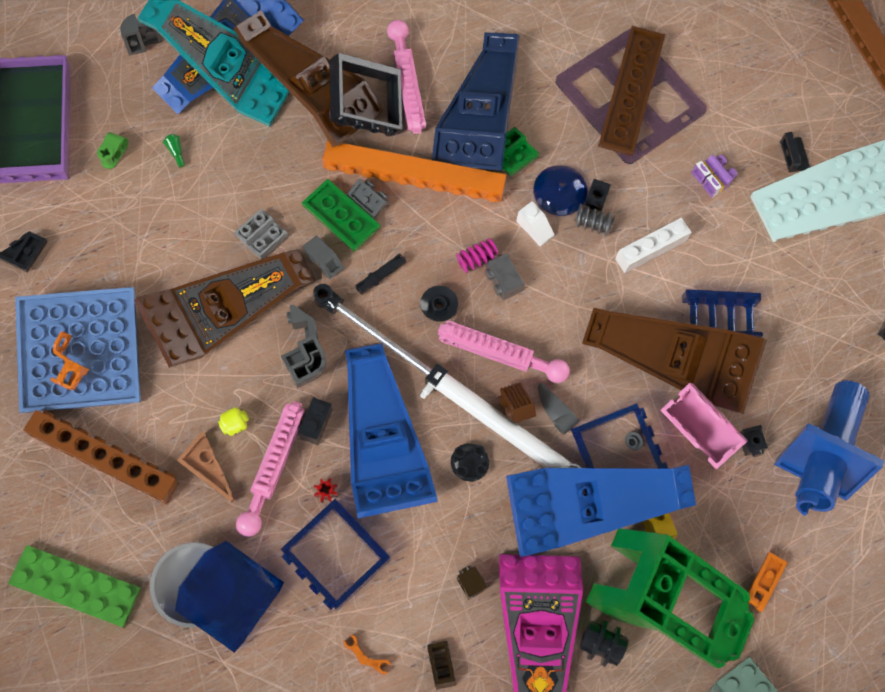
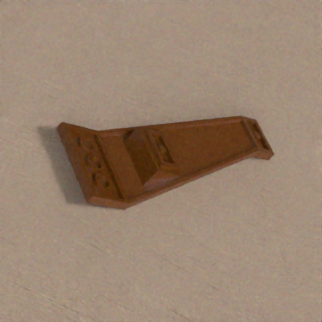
(714, 360)

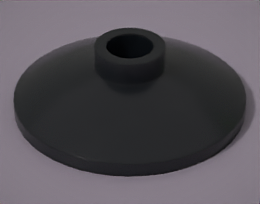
(439, 295)

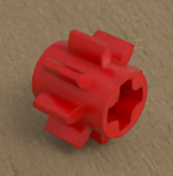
(329, 486)

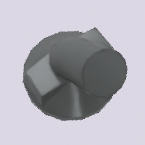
(635, 439)

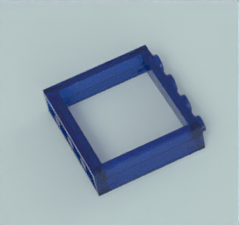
(640, 415)
(359, 531)

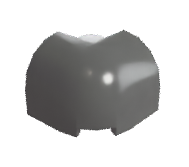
(305, 362)

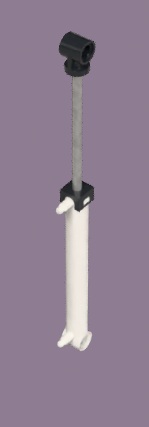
(440, 380)

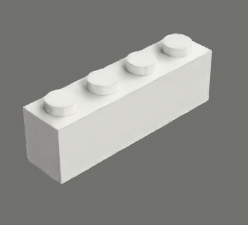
(653, 245)

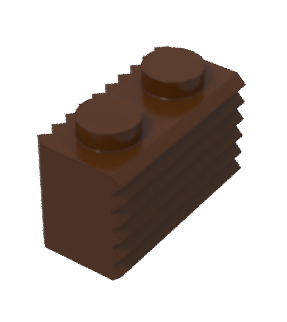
(517, 402)

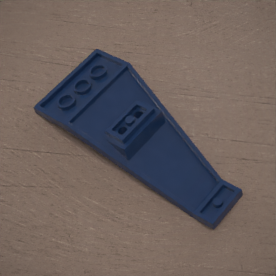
(475, 134)

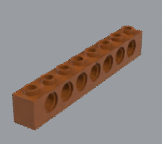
(41, 421)

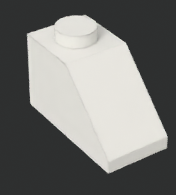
(535, 223)

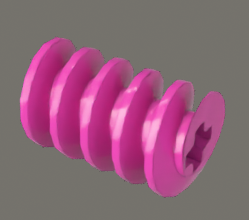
(476, 255)

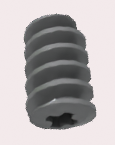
(593, 220)

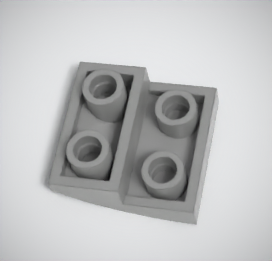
(261, 234)

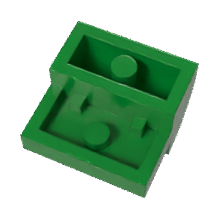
(517, 152)

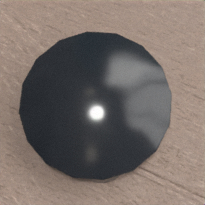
(470, 462)

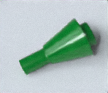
(173, 145)

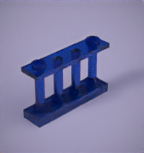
(727, 298)

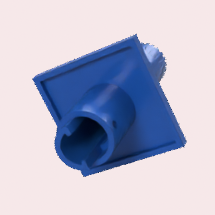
(828, 456)

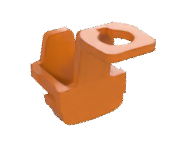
(70, 365)

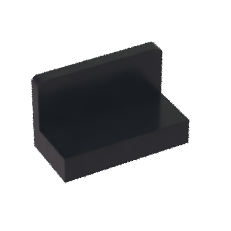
(794, 153)

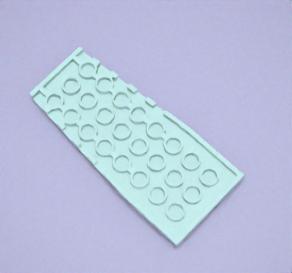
(826, 194)

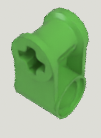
(112, 150)

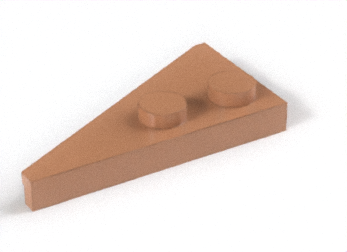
(203, 463)

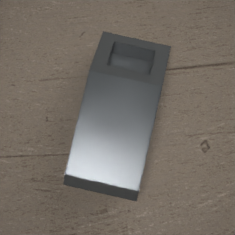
(324, 256)
(301, 320)

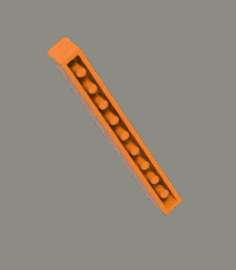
(414, 171)

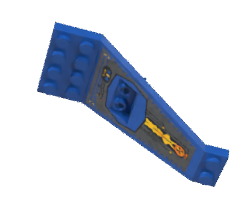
(184, 84)

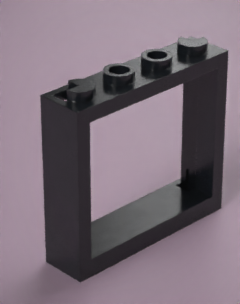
(373, 70)

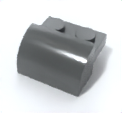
(137, 35)

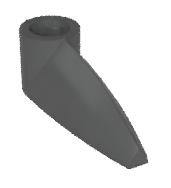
(558, 412)

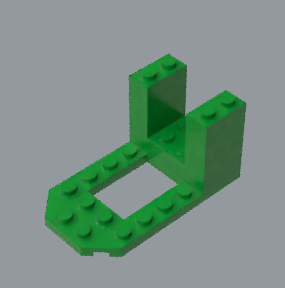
(656, 587)

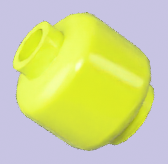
(233, 421)

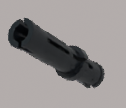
(374, 278)

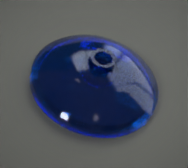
(556, 198)

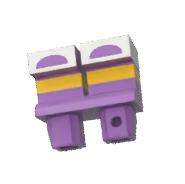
(714, 175)

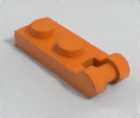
(766, 580)

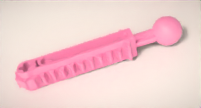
(410, 94)
(501, 351)
(268, 475)

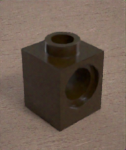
(471, 582)

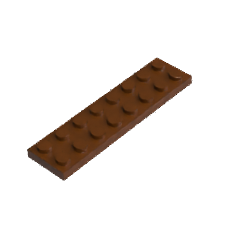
(631, 91)

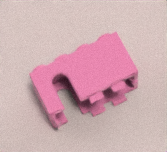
(704, 425)

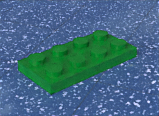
(341, 215)

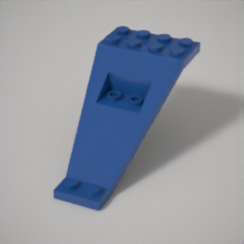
(384, 449)

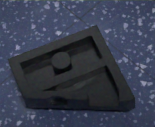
(24, 251)

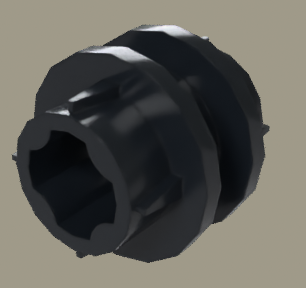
(604, 643)

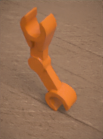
(364, 660)

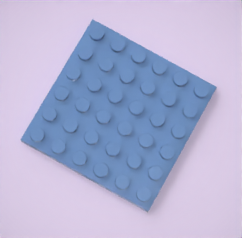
(102, 340)

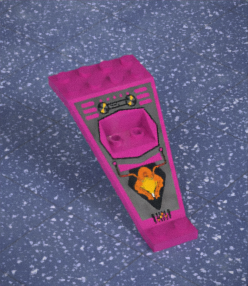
(540, 599)

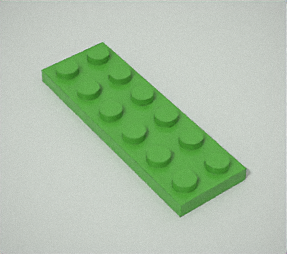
(75, 586)

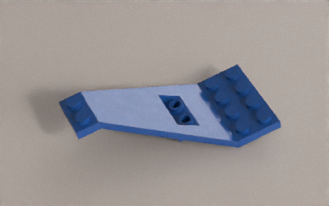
(552, 509)

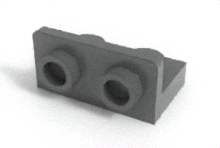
(368, 197)

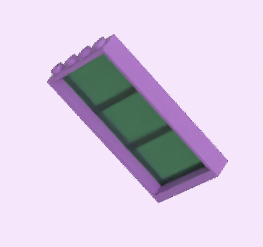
(34, 118)

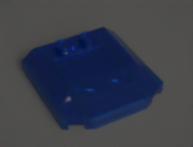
(226, 594)

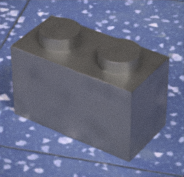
(504, 277)

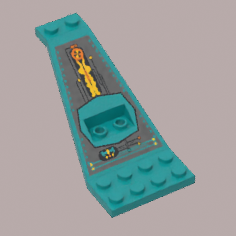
(208, 49)

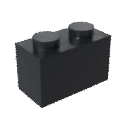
(315, 421)

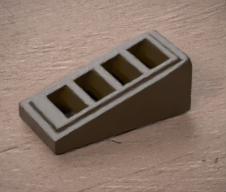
(447, 682)

